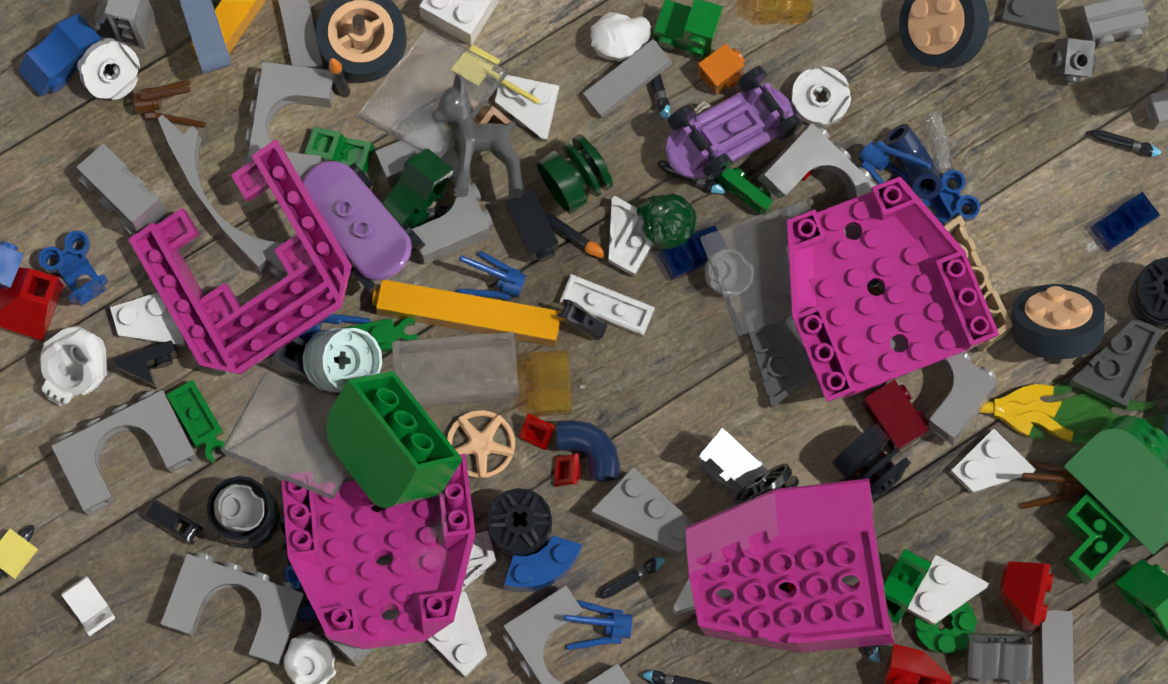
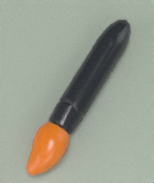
(335, 68)
(574, 236)

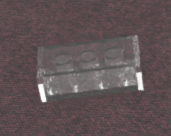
(458, 369)

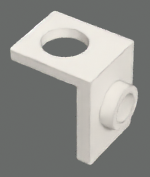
(88, 605)

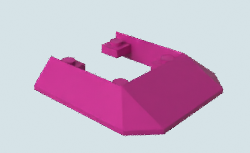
(216, 325)

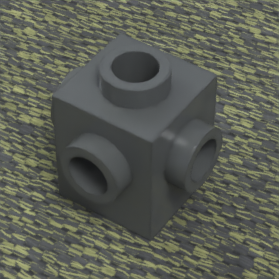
(1073, 59)

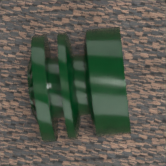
(579, 171)

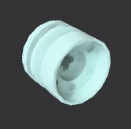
(357, 355)

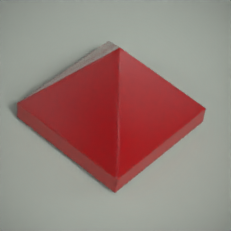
(536, 431)
(567, 470)

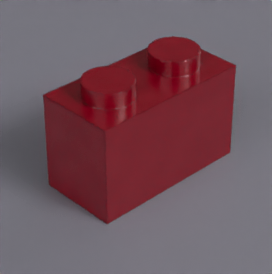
(895, 415)

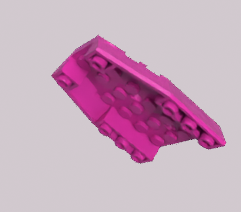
(926, 295)
(799, 538)
(336, 552)

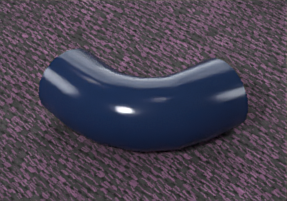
(924, 181)
(594, 444)

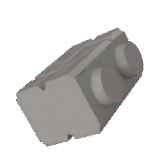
(1113, 20)

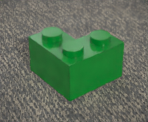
(688, 27)
(1100, 537)
(1147, 591)

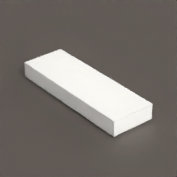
(609, 305)

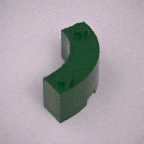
(421, 182)

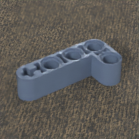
(206, 35)

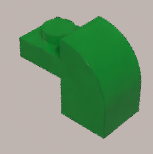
(903, 582)

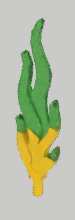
(1059, 418)

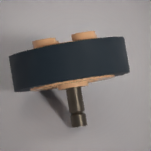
(943, 30)
(362, 36)
(1058, 321)

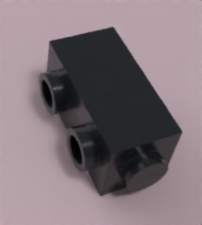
(532, 226)

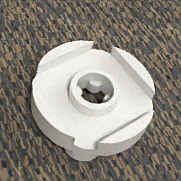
(97, 57)
(824, 112)

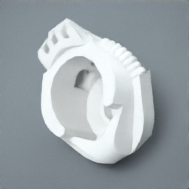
(72, 364)

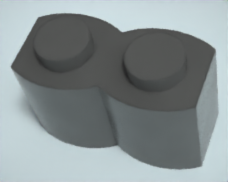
(998, 657)

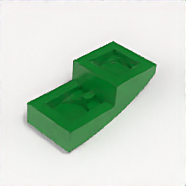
(335, 147)

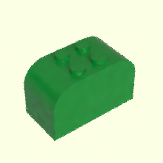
(389, 441)
(1129, 476)

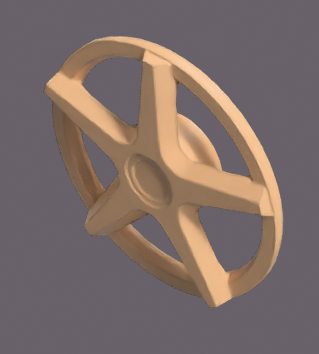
(482, 443)

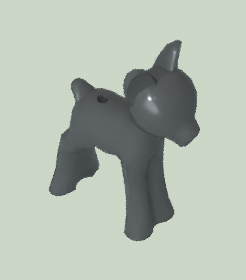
(472, 137)

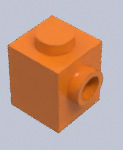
(722, 68)

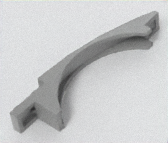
(186, 151)

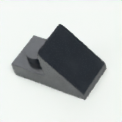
(139, 364)

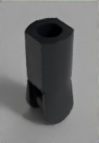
(582, 320)
(170, 520)

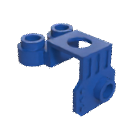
(949, 201)
(72, 265)

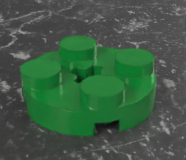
(945, 641)

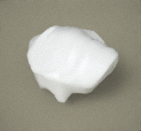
(619, 36)
(309, 660)

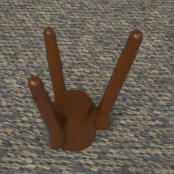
(150, 100)
(1065, 482)

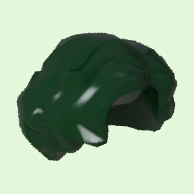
(667, 220)

